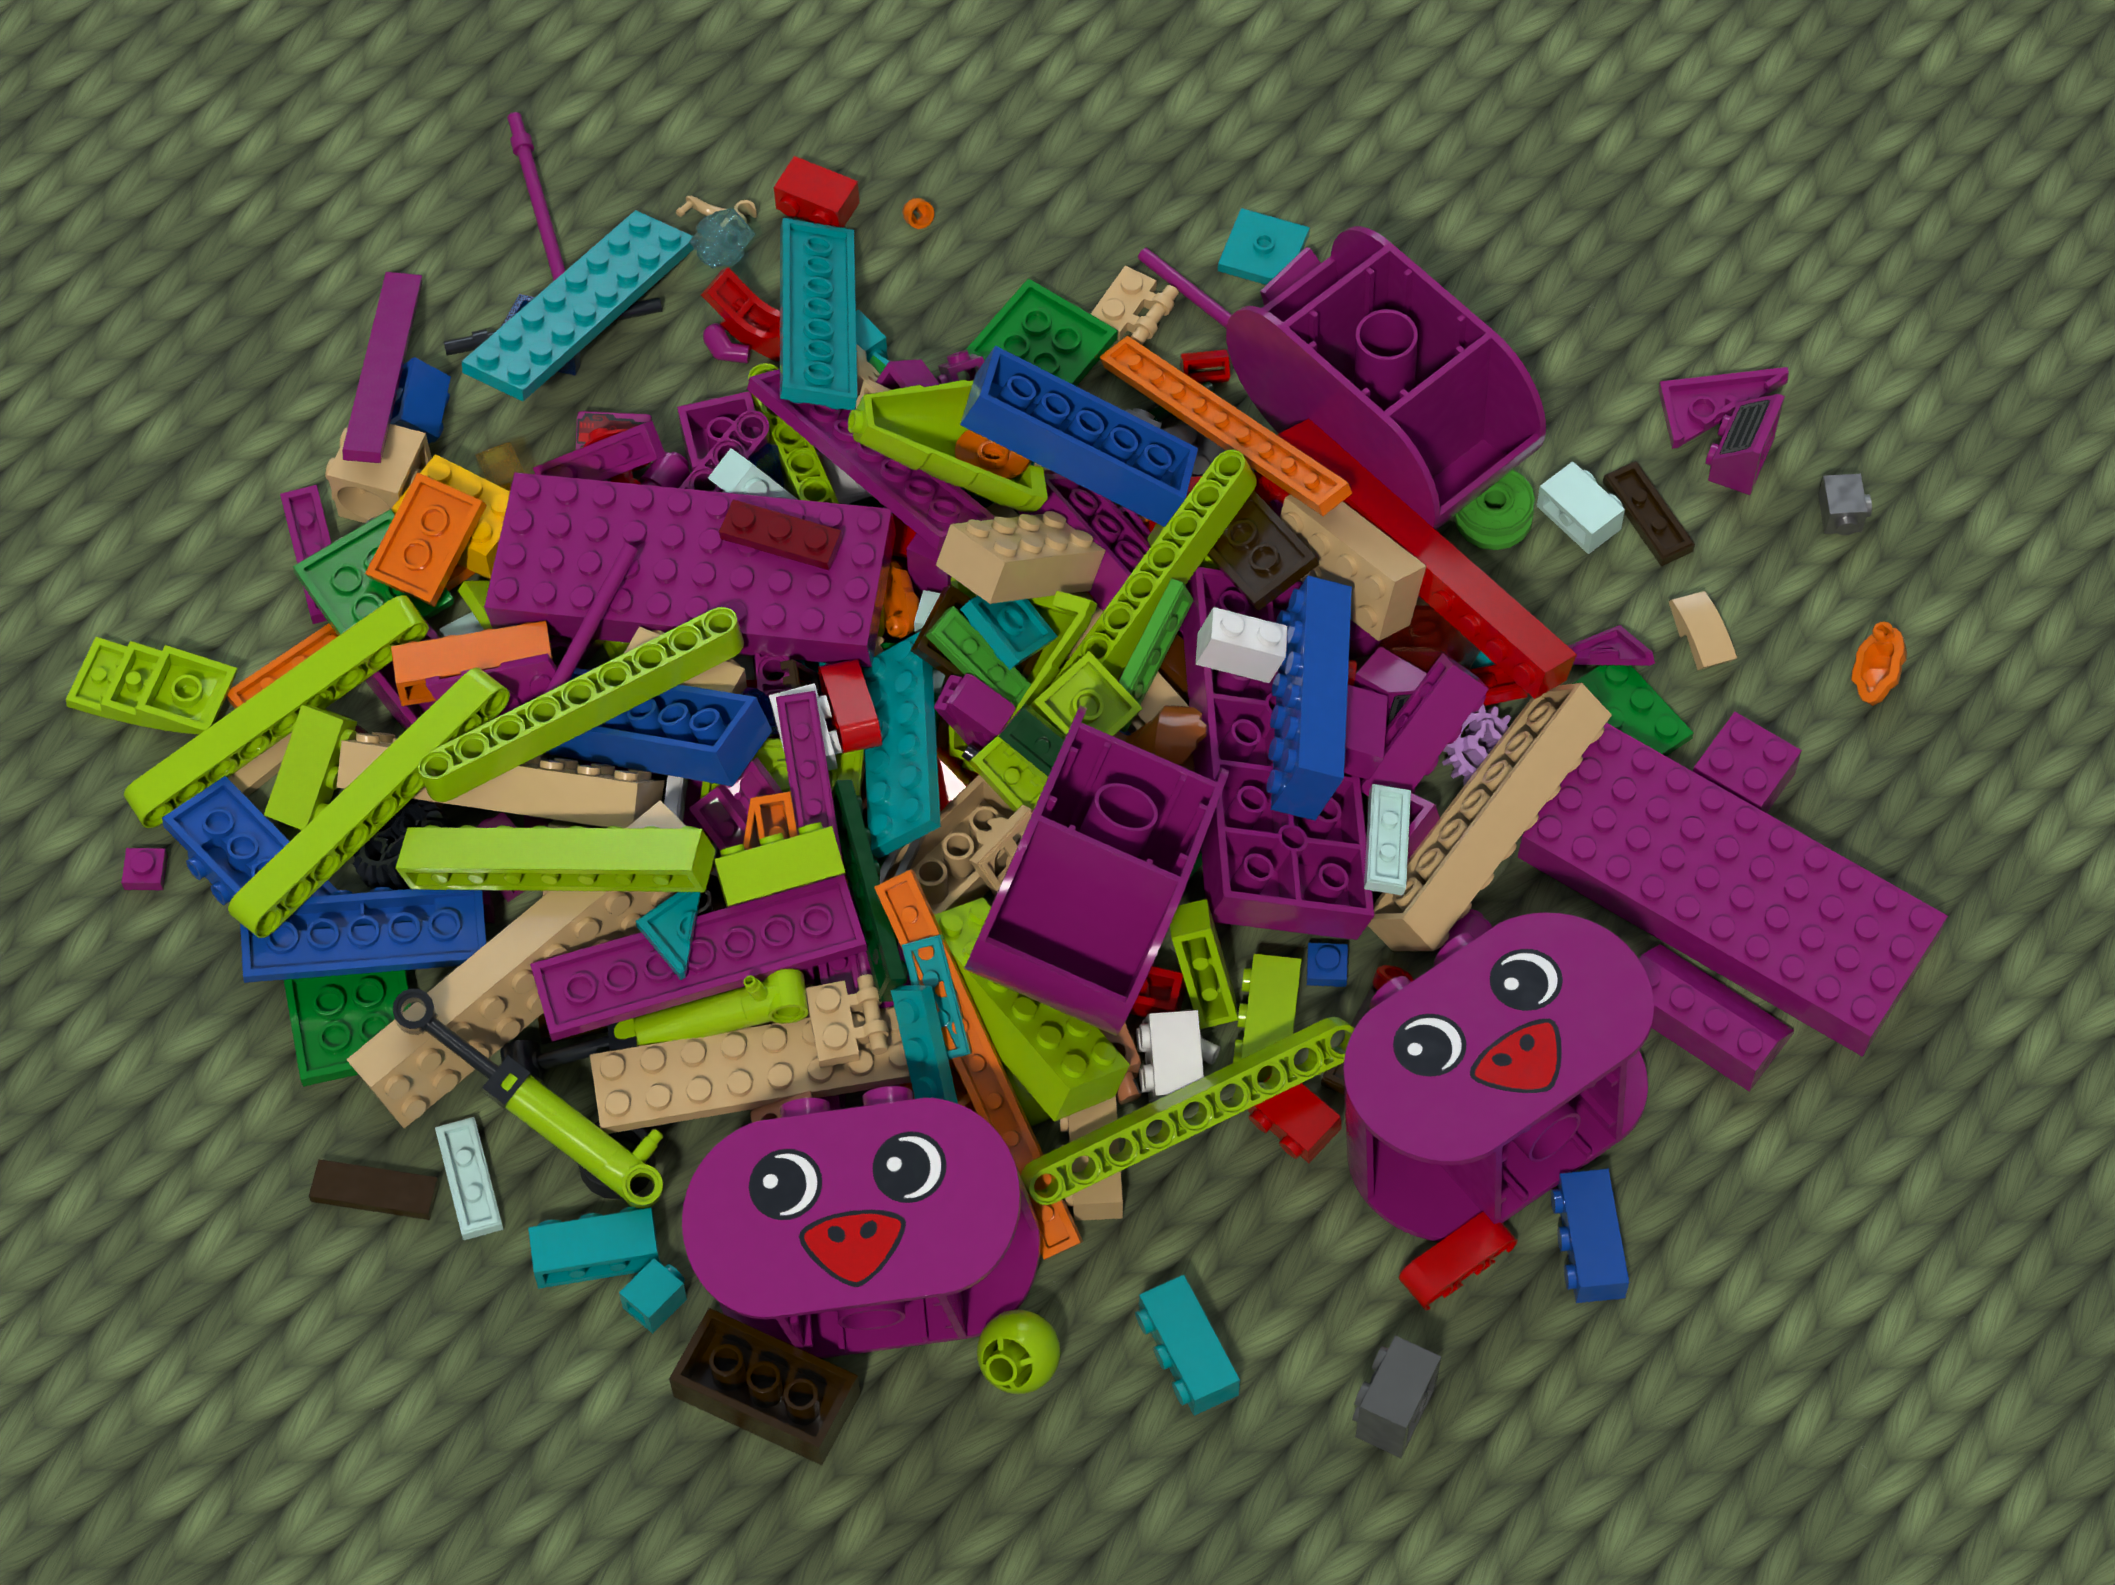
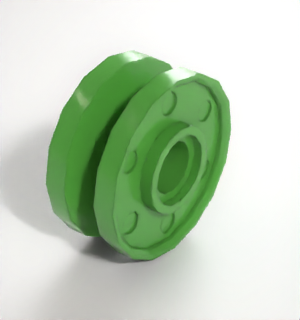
(1502, 526)

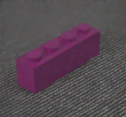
(1427, 724)

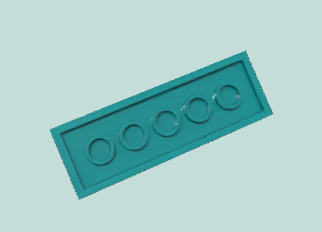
(904, 770)

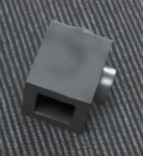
(1843, 504)

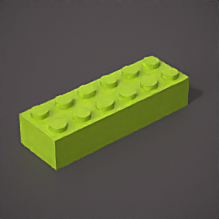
(1051, 1053)

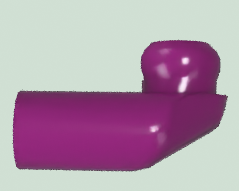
(721, 346)

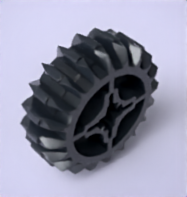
(379, 855)

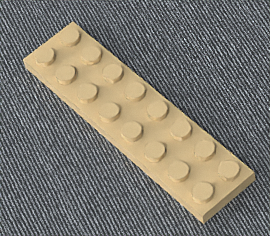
(733, 1073)

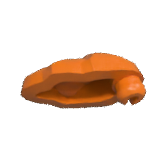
(899, 602)
(1879, 663)

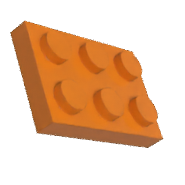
(426, 539)

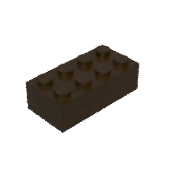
(765, 1386)

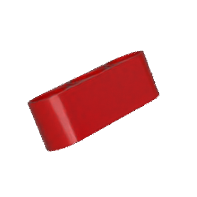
(850, 706)
(1455, 1258)

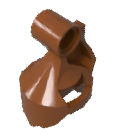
(1171, 735)

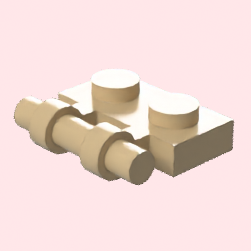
(1127, 298)
(833, 1023)

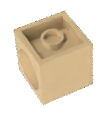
(371, 489)

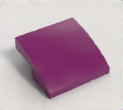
(726, 807)

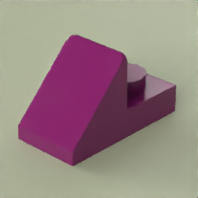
(979, 711)

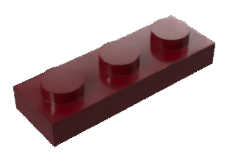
(781, 534)

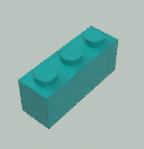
(593, 1247)
(1187, 1345)

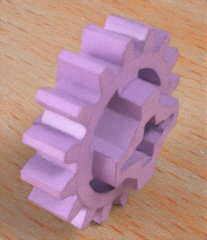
(1481, 736)

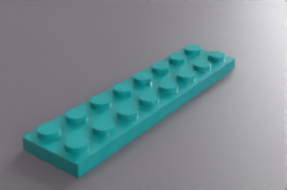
(577, 306)
(817, 315)

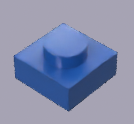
(1327, 964)

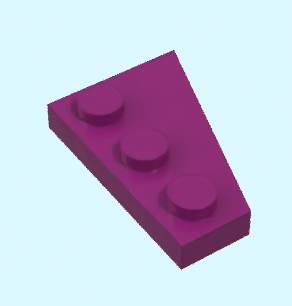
(522, 677)

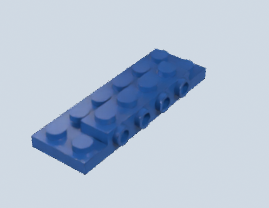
(226, 838)
(368, 934)

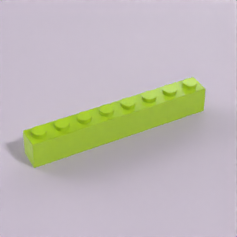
(556, 859)

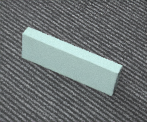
(1387, 839)
(469, 1178)

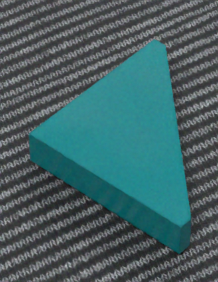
(672, 929)

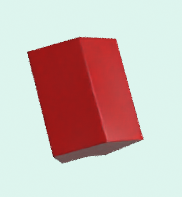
(1205, 360)

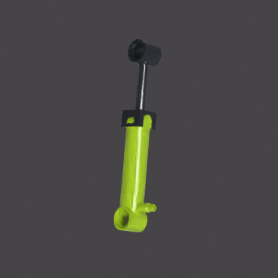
(776, 999)
(544, 1111)

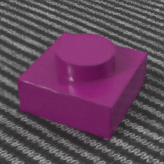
(144, 869)

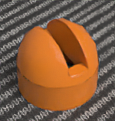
(924, 209)

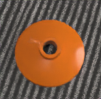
(989, 455)

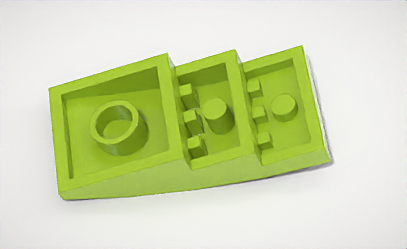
(1083, 684)
(151, 686)

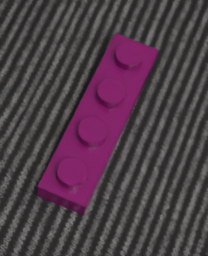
(608, 456)
(307, 531)

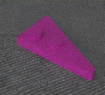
(1701, 402)

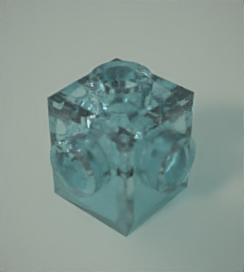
(721, 238)

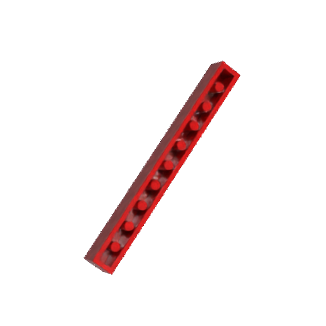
(1451, 581)

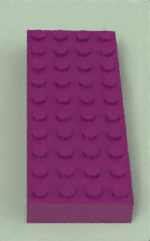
(569, 531)
(1257, 861)
(1733, 888)

